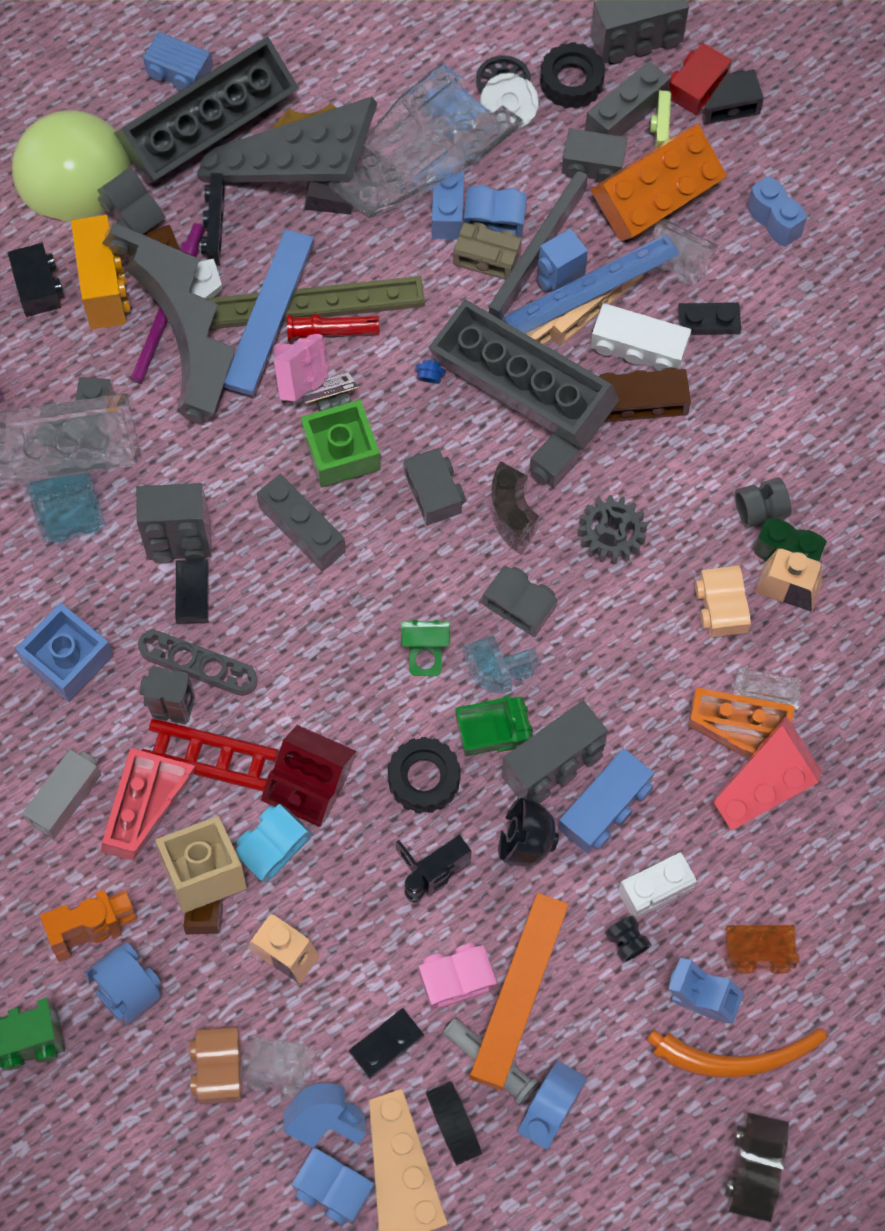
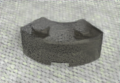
(509, 509)
(758, 1167)

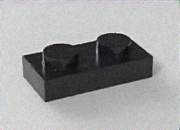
(710, 318)
(386, 1043)

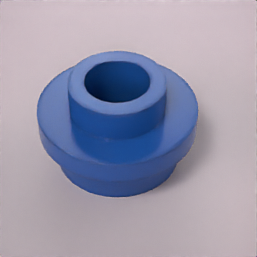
(430, 372)

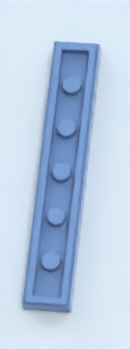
(592, 284)
(268, 312)

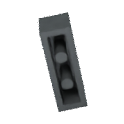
(628, 102)
(301, 522)

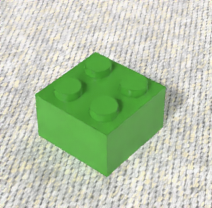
(340, 443)

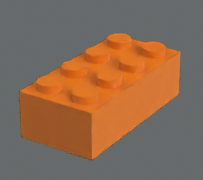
(659, 182)

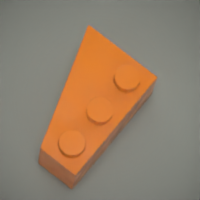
(736, 720)

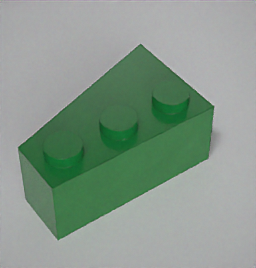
(30, 1036)

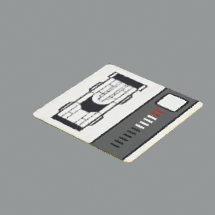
(331, 387)

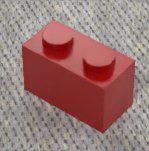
(698, 78)

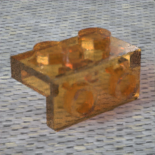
(761, 948)

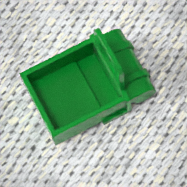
(425, 636)
(493, 725)

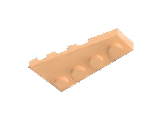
(402, 1176)

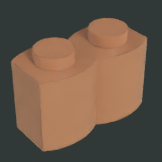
(217, 1066)

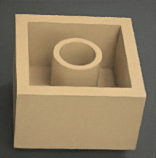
(201, 864)

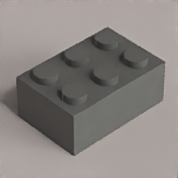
(636, 26)
(174, 522)
(555, 754)

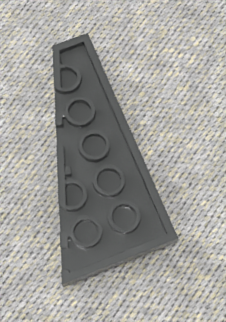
(304, 150)

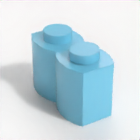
(272, 842)

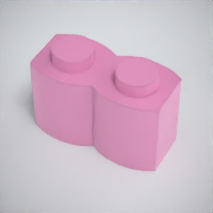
(456, 976)

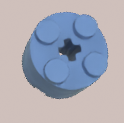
(124, 984)

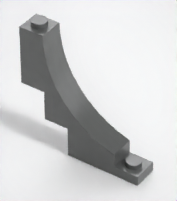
(168, 278)

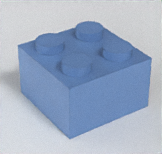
(64, 652)

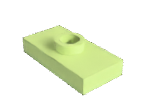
(660, 122)

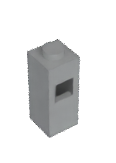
(62, 793)

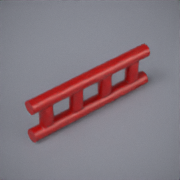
(228, 747)

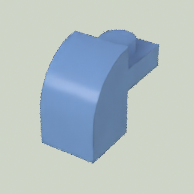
(705, 993)
(552, 1104)
(320, 1109)

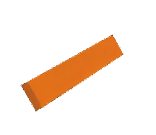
(519, 992)

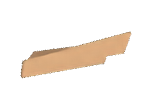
(568, 324)

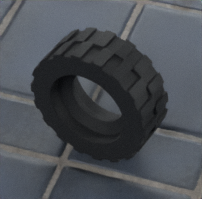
(576, 55)
(428, 750)
(454, 1123)

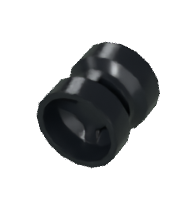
(628, 938)

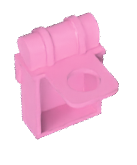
(300, 366)

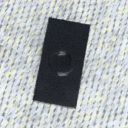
(192, 591)

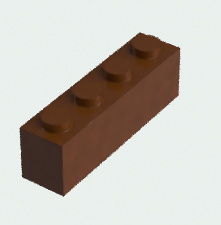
(649, 394)

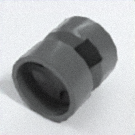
(767, 501)

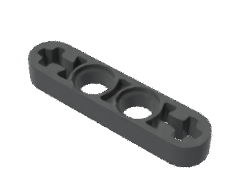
(199, 659)

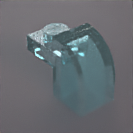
(492, 670)

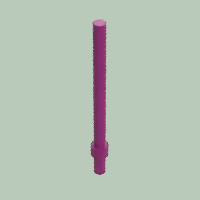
(189, 247)

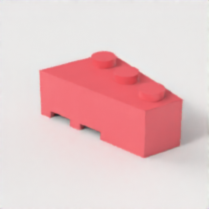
(769, 777)
(142, 800)

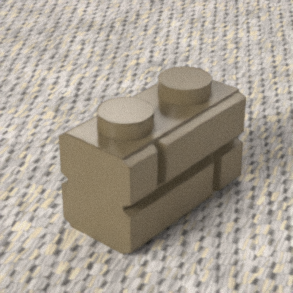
(487, 250)

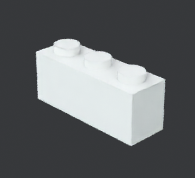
(639, 338)

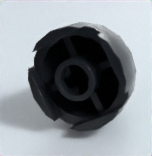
(529, 834)

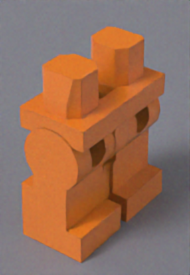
(91, 921)

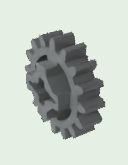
(607, 541)

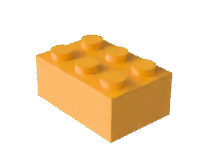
(100, 274)

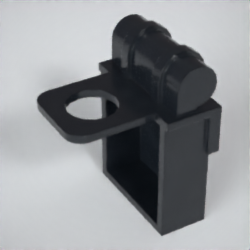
(435, 869)

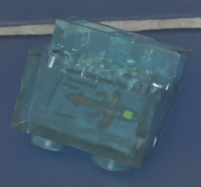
(65, 506)

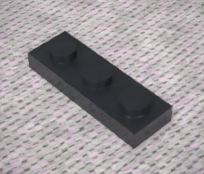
(213, 218)

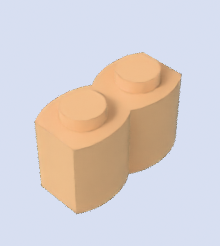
(724, 601)

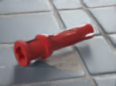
(338, 326)

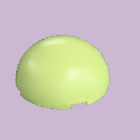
(65, 163)

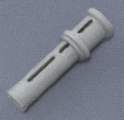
(517, 1082)

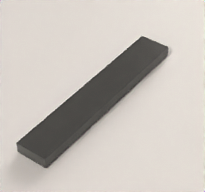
(530, 257)

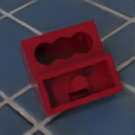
(308, 775)

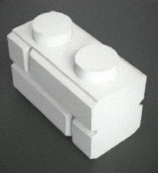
(657, 885)

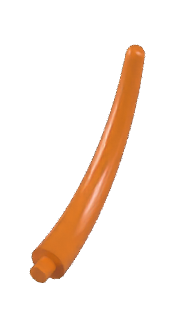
(713, 1065)

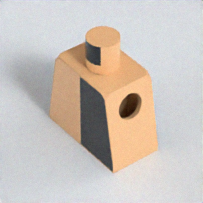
(791, 579)
(283, 948)

